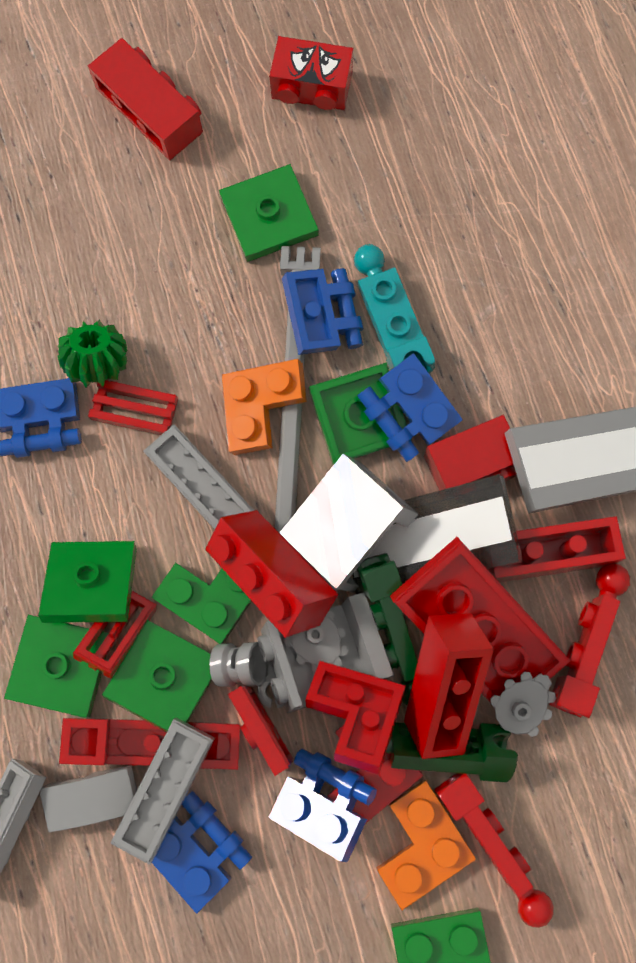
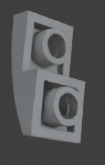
(88, 799)

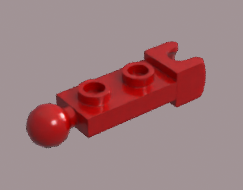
(575, 690)
(462, 801)

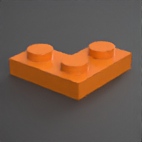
(252, 394)
(436, 847)

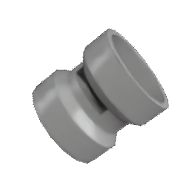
(237, 664)

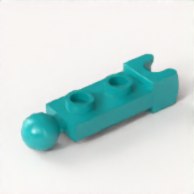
(390, 310)

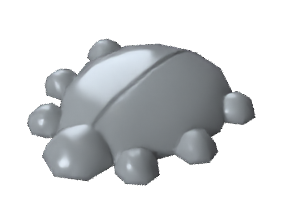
(319, 643)
(524, 704)

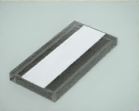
(472, 511)

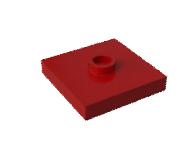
(260, 729)

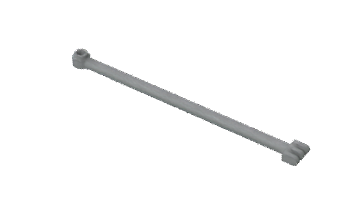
(289, 433)

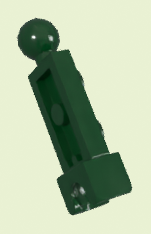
(379, 580)
(483, 755)

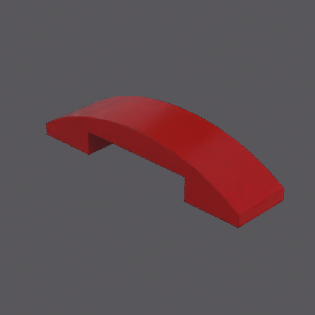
(137, 741)

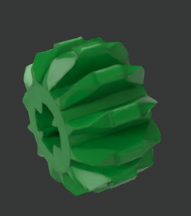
(92, 353)

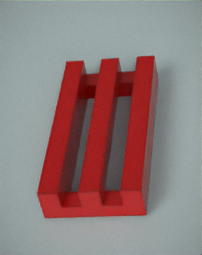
(101, 400)
(96, 660)

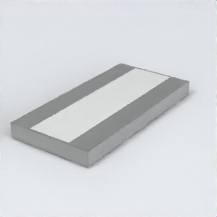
(575, 459)

